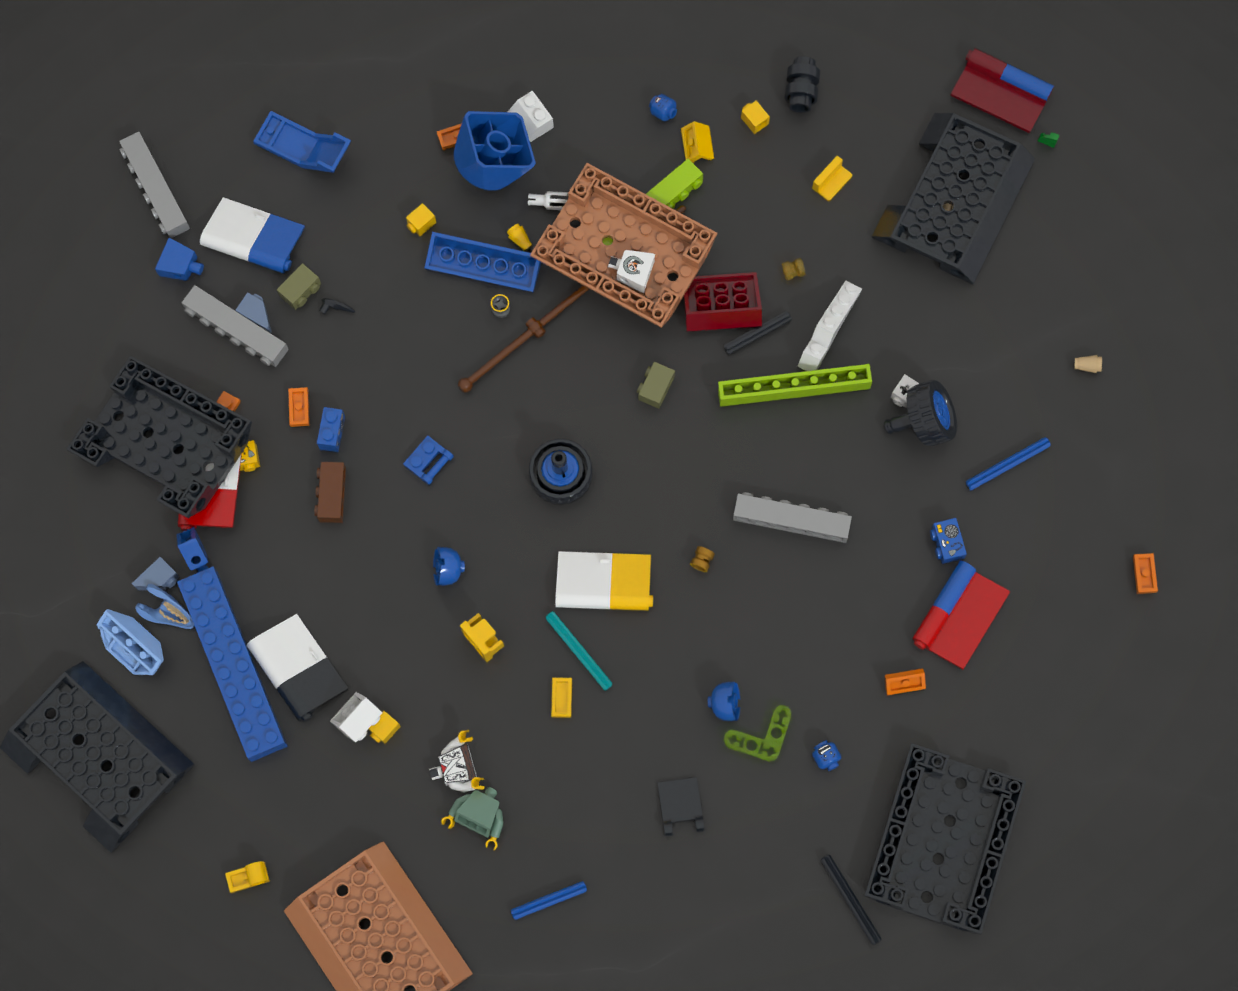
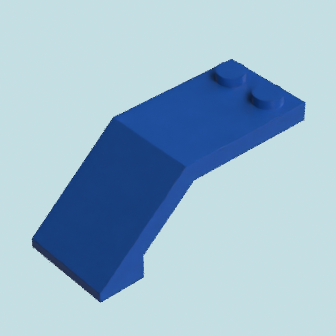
(300, 144)

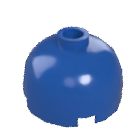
(447, 566)
(725, 701)

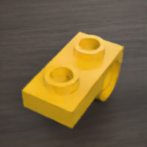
(247, 877)

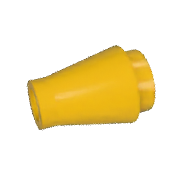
(519, 237)

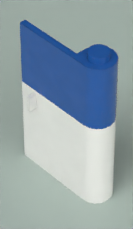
(252, 235)

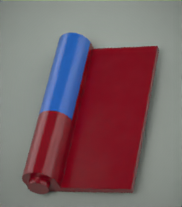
(1002, 90)

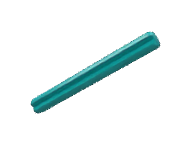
(578, 650)

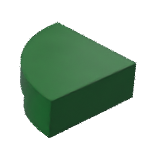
(1049, 140)

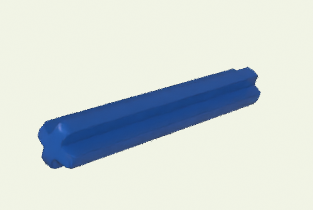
(548, 900)

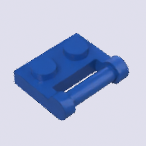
(423, 456)

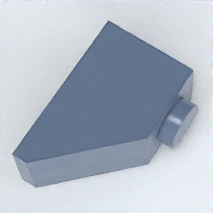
(254, 309)
(157, 574)

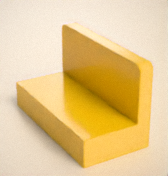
(697, 141)
(831, 179)

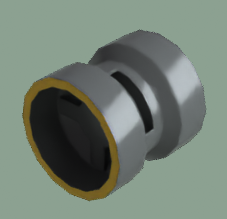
(497, 303)

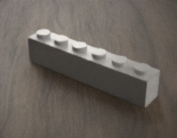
(154, 185)
(235, 326)
(792, 517)

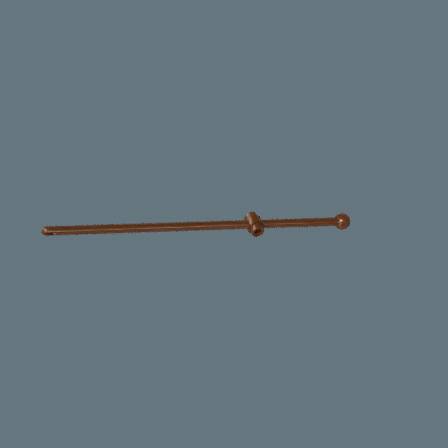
(535, 327)

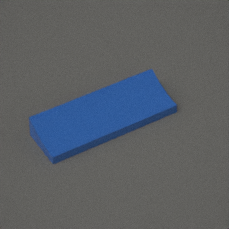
(482, 262)

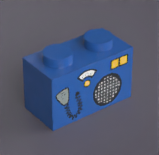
(331, 429)
(948, 541)

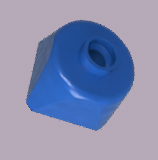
(493, 149)

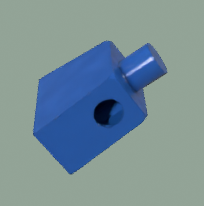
(178, 261)
(192, 549)

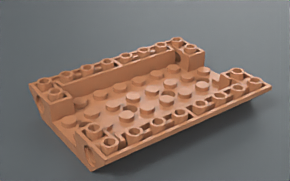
(635, 224)
(398, 925)

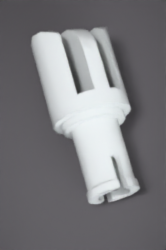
(546, 200)

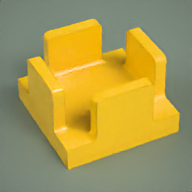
(481, 637)

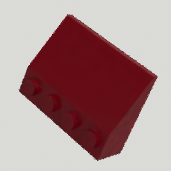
(723, 302)

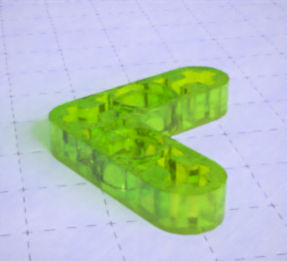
(769, 740)

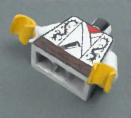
(457, 766)

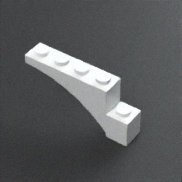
(829, 326)

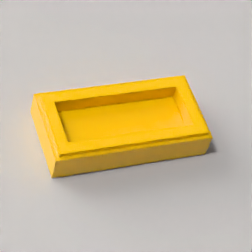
(561, 697)

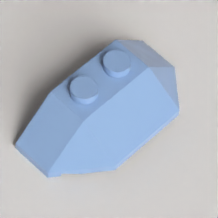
(130, 643)

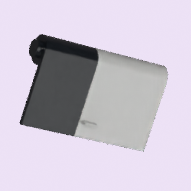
(297, 667)

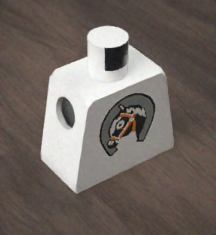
(633, 268)

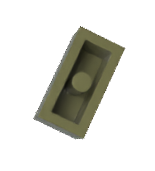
(299, 286)
(656, 384)

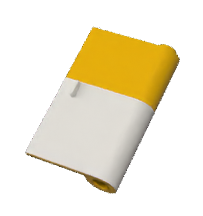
(603, 581)

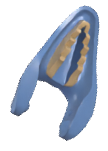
(169, 612)

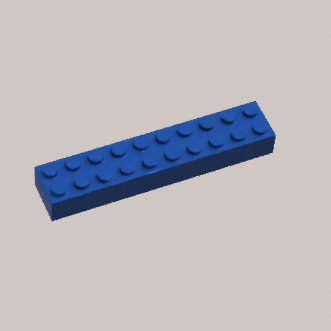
(232, 664)

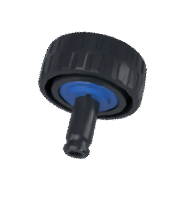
(928, 413)
(560, 471)

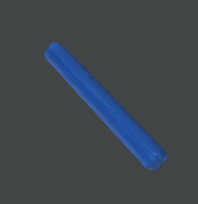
(1008, 463)

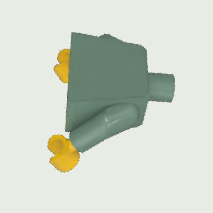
(479, 813)

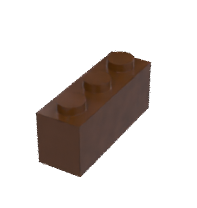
(330, 492)

